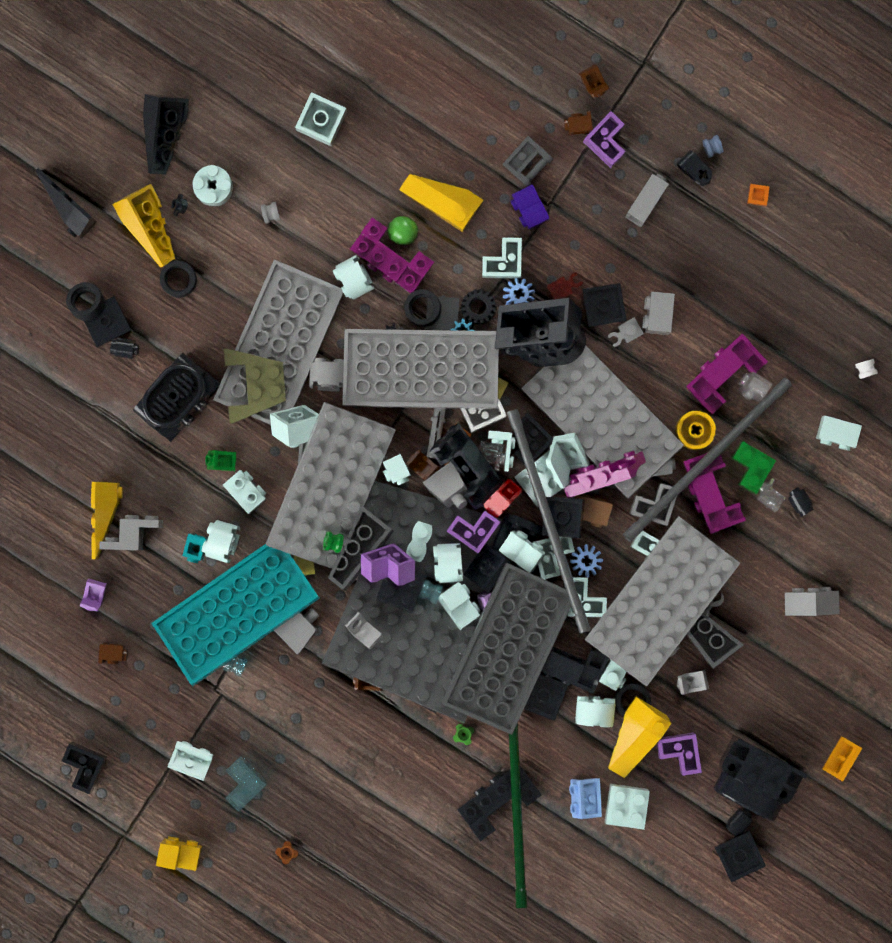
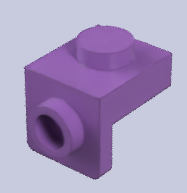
(93, 595)

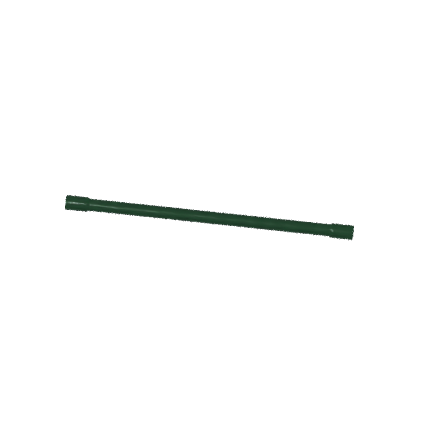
(520, 892)

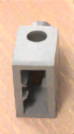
(447, 486)
(298, 630)

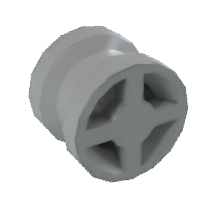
(270, 212)

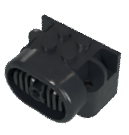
(541, 332)
(192, 389)
(756, 779)

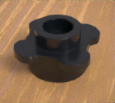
(179, 205)

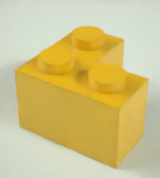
(178, 854)

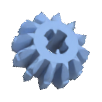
(514, 288)
(582, 565)

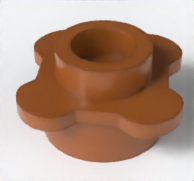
(281, 852)

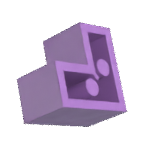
(601, 139)
(476, 535)
(388, 562)
(685, 748)

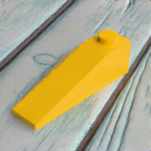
(445, 200)
(144, 220)
(105, 502)
(638, 735)

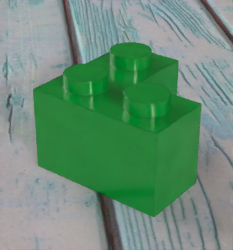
(757, 466)

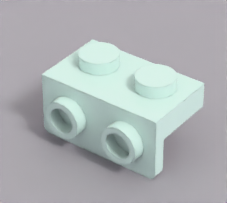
(190, 760)

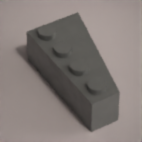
(366, 535)
(712, 640)

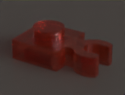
(562, 288)

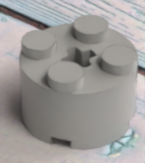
(326, 375)

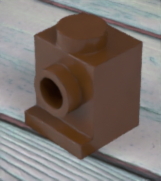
(578, 123)
(112, 653)

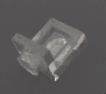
(493, 453)
(769, 496)

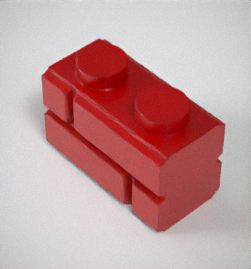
(502, 498)

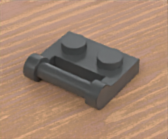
(522, 157)

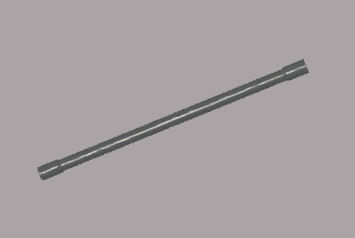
(517, 426)
(637, 527)

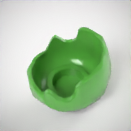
(402, 230)

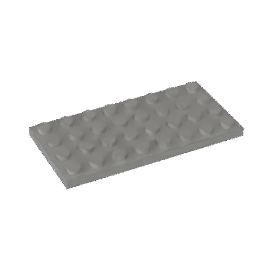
(284, 327)
(420, 369)
(604, 415)
(330, 483)
(662, 601)

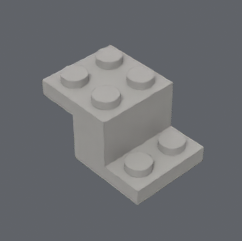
(131, 533)

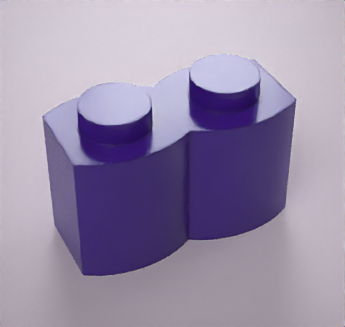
(530, 207)

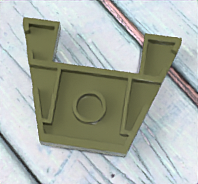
(264, 383)

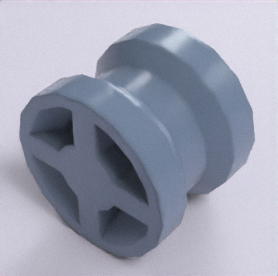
(712, 146)

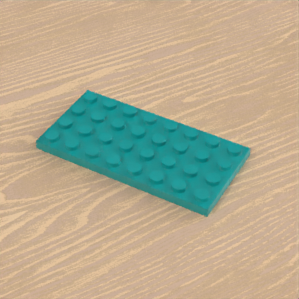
(234, 612)

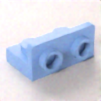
(585, 798)

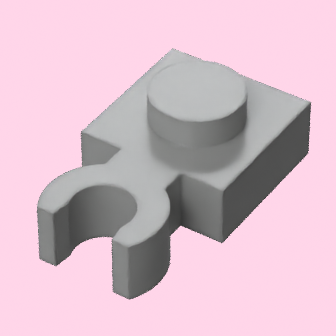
(628, 331)

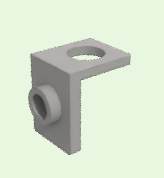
(364, 631)

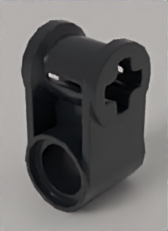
(692, 166)

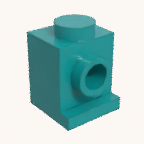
(191, 542)

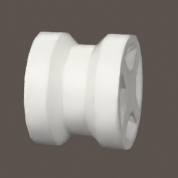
(866, 368)

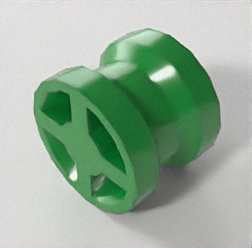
(333, 542)

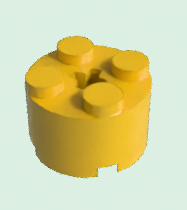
(697, 419)

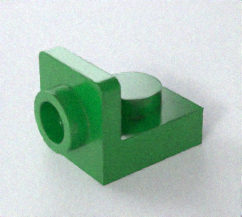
(221, 460)

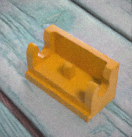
(842, 758)

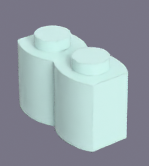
(420, 535)
(522, 551)

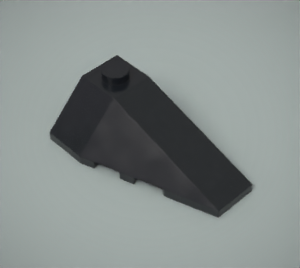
(162, 125)
(72, 214)

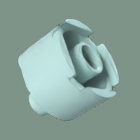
(209, 175)
(354, 278)
(221, 541)
(449, 562)
(595, 711)

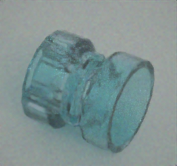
(430, 591)
(239, 667)

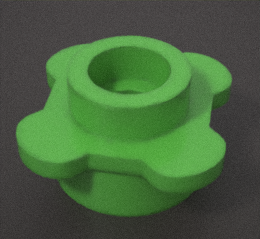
(462, 729)

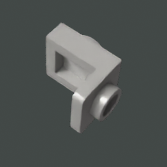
(692, 682)

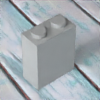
(647, 199)

